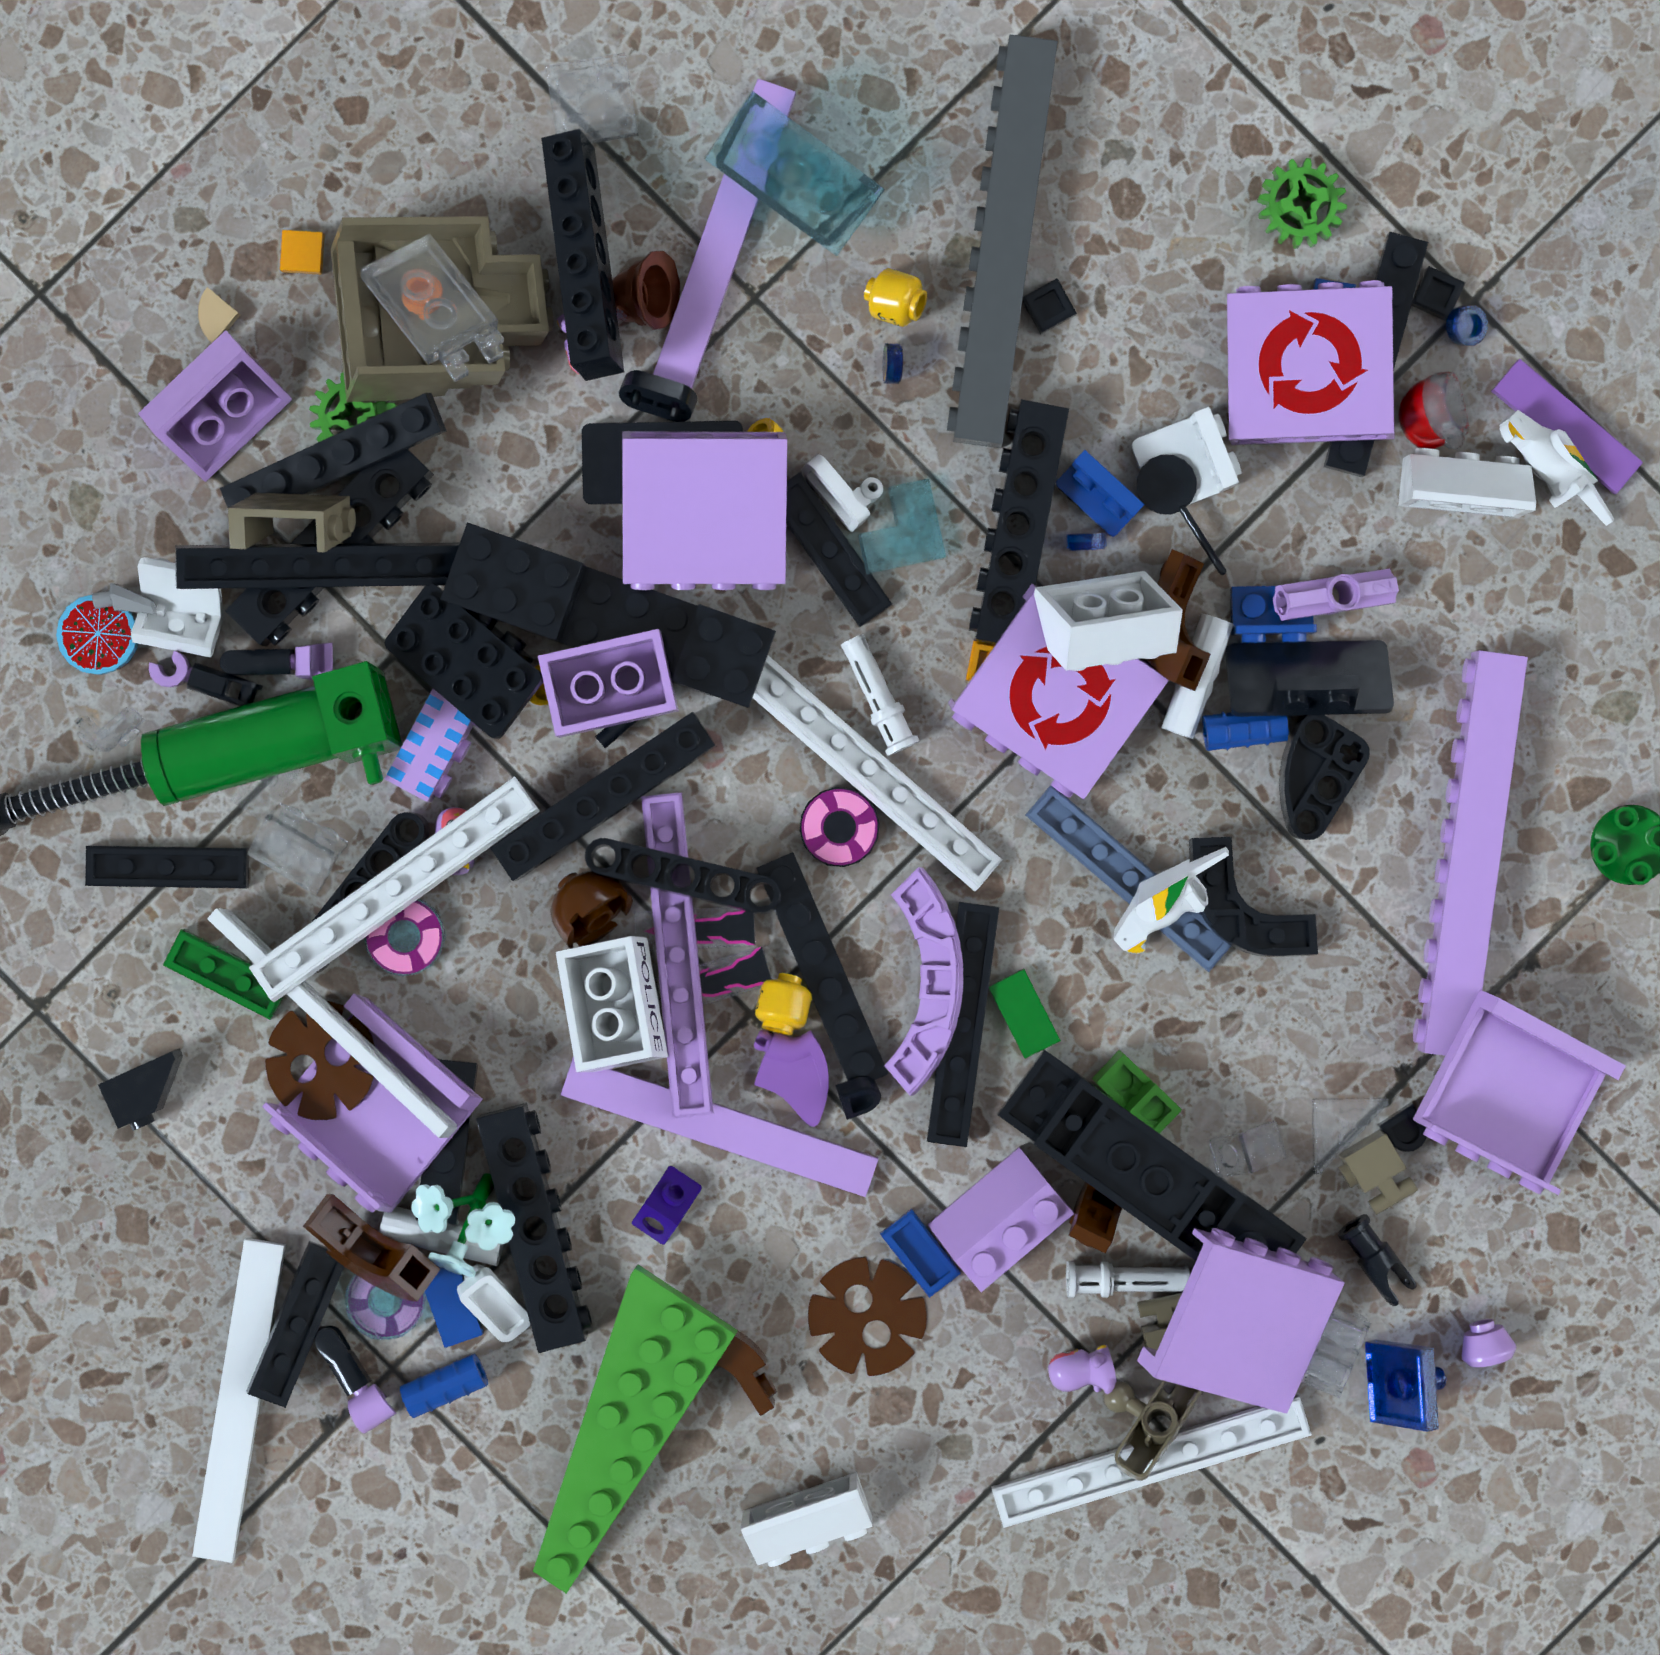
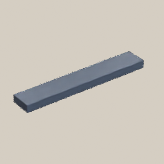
(1119, 870)

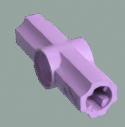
(1316, 596)

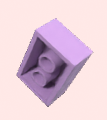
(608, 683)

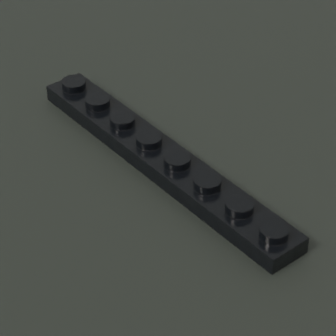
(305, 567)

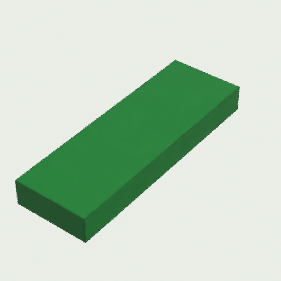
(219, 972)

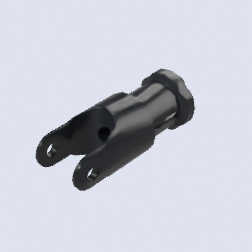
(1375, 1257)

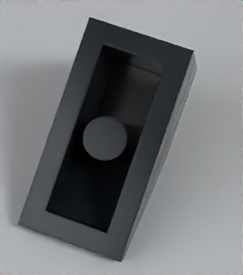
(141, 1090)

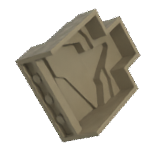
(377, 354)

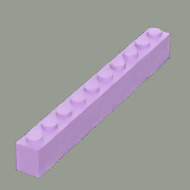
(1472, 846)

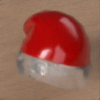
(1435, 412)

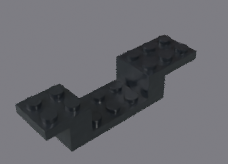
(586, 606)
(1134, 1162)

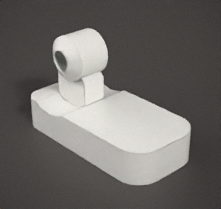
(846, 504)
(493, 1304)

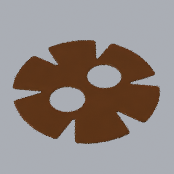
(318, 1094)
(833, 1316)

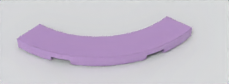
(939, 986)

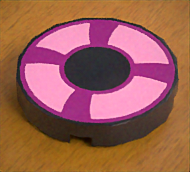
(839, 827)

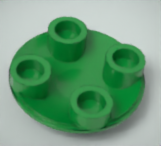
(1627, 844)

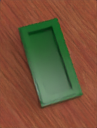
(1024, 1013)

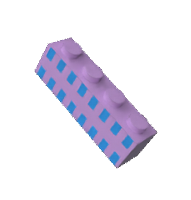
(431, 749)

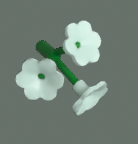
(483, 1225)

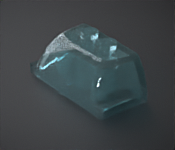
(794, 173)

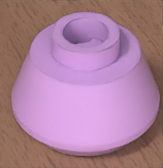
(1487, 1344)

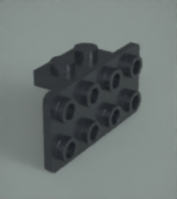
(604, 453)
(466, 660)
(1309, 678)

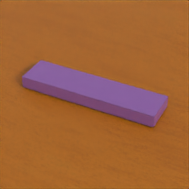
(1535, 397)

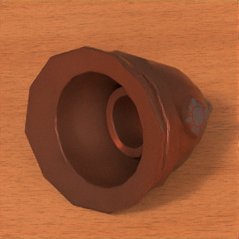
(648, 291)

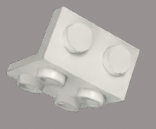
(1200, 445)
(184, 618)

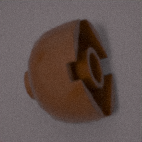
(586, 906)

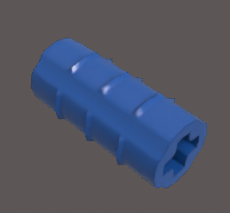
(1230, 731)
(443, 1385)

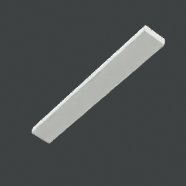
(874, 776)
(394, 889)
(342, 1031)
(236, 1410)
(1191, 1450)

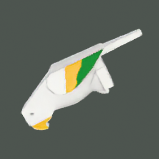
(1555, 462)
(1163, 901)

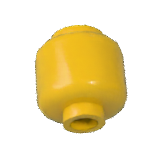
(895, 297)
(783, 1004)

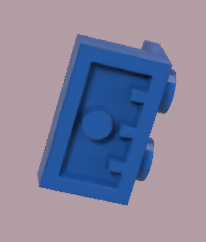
(1099, 494)
(1255, 617)

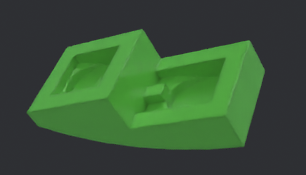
(1136, 1092)

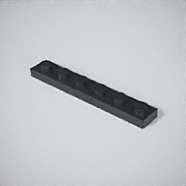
(1401, 269)
(344, 452)
(823, 970)
(958, 1068)

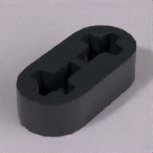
(658, 396)

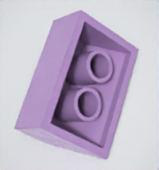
(214, 406)
(1000, 1219)

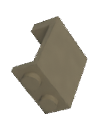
(253, 517)

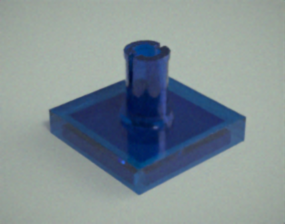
(1403, 1385)

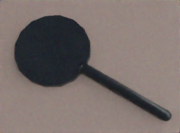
(1168, 487)

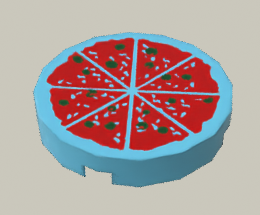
(95, 638)

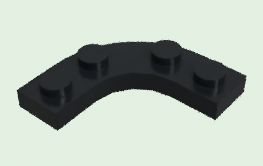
(1241, 924)

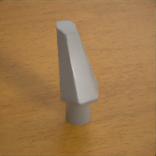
(123, 600)

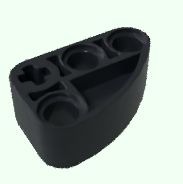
(1307, 763)

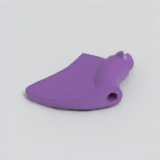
(795, 1071)

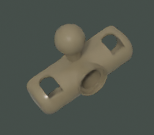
(1147, 1443)

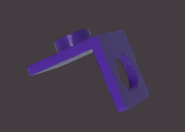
(667, 1204)

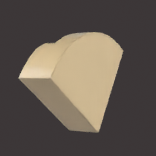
(215, 315)

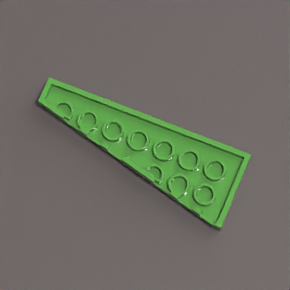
(645, 1383)

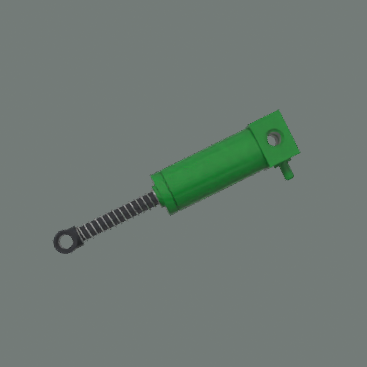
(242, 746)

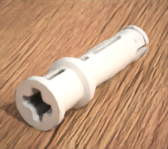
(886, 712)
(1106, 1279)

